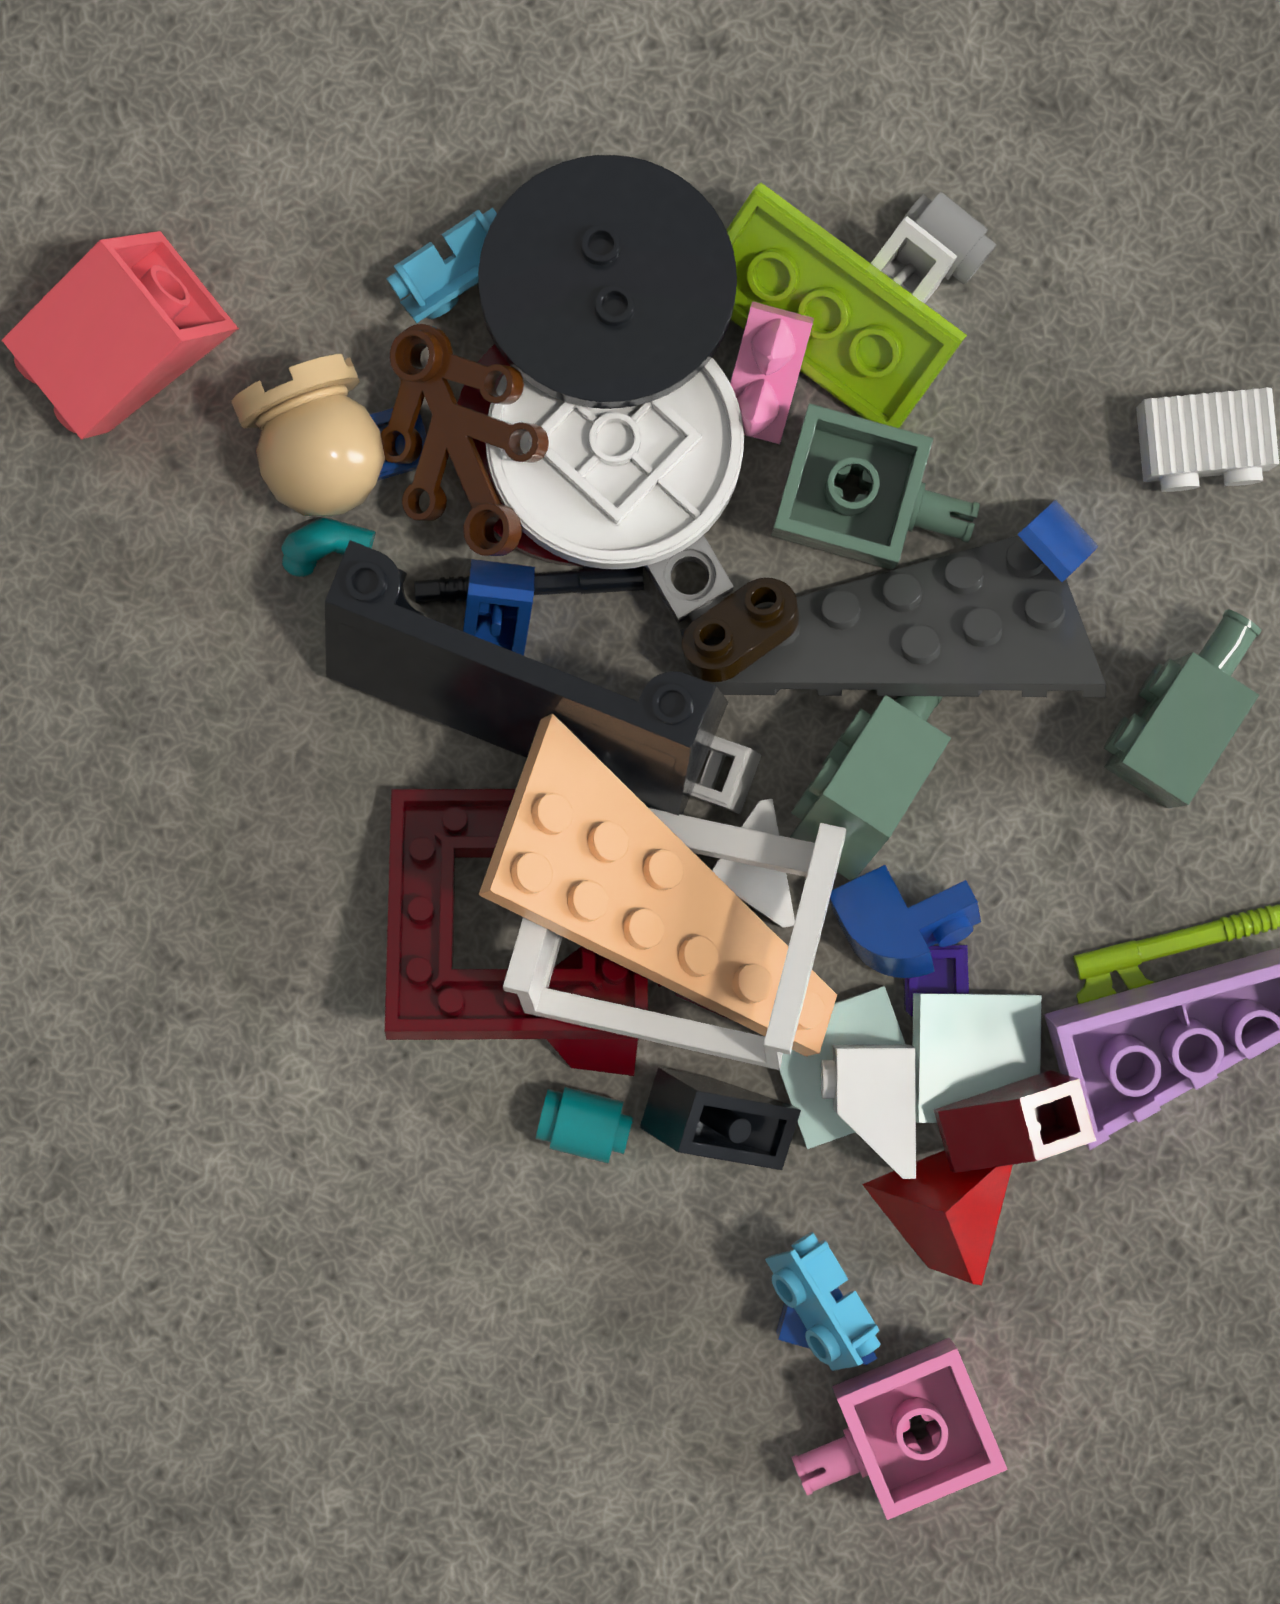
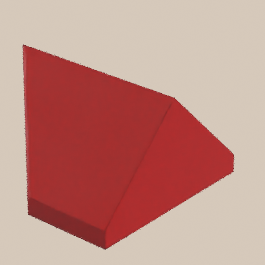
(945, 1213)

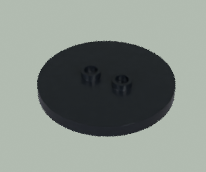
(607, 281)

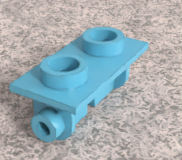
(439, 282)
(836, 1330)

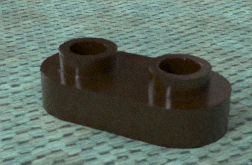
(745, 630)

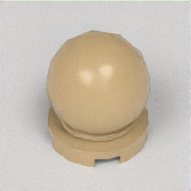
(314, 442)

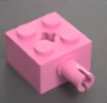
(878, 1411)

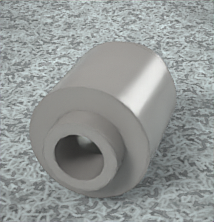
(955, 231)

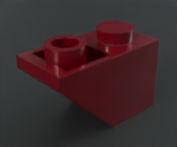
(1015, 1123)

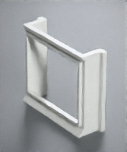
(818, 862)

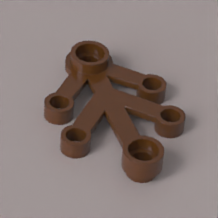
(452, 434)

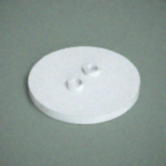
(623, 480)

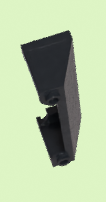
(501, 696)

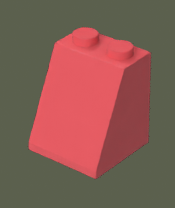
(117, 331)

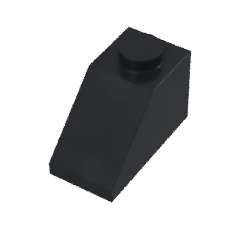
(718, 1120)

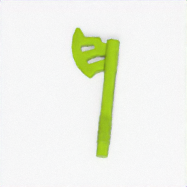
(1126, 956)

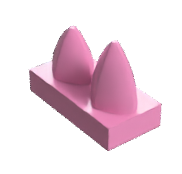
(769, 368)

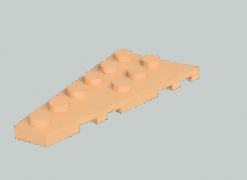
(618, 881)

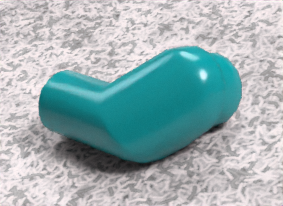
(319, 539)

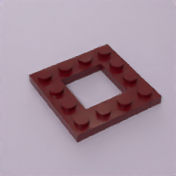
(422, 989)

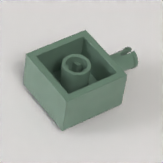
(888, 468)
(1186, 717)
(872, 777)

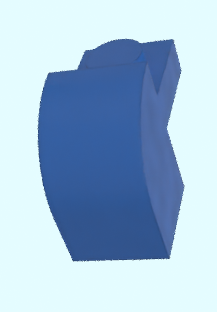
(898, 937)

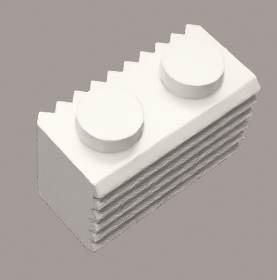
(1207, 437)

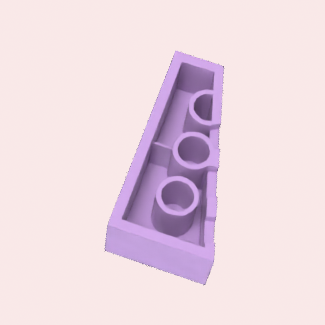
(1166, 1037)

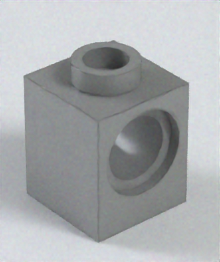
(693, 605)

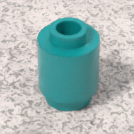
(584, 1124)

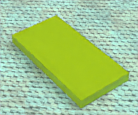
(868, 334)

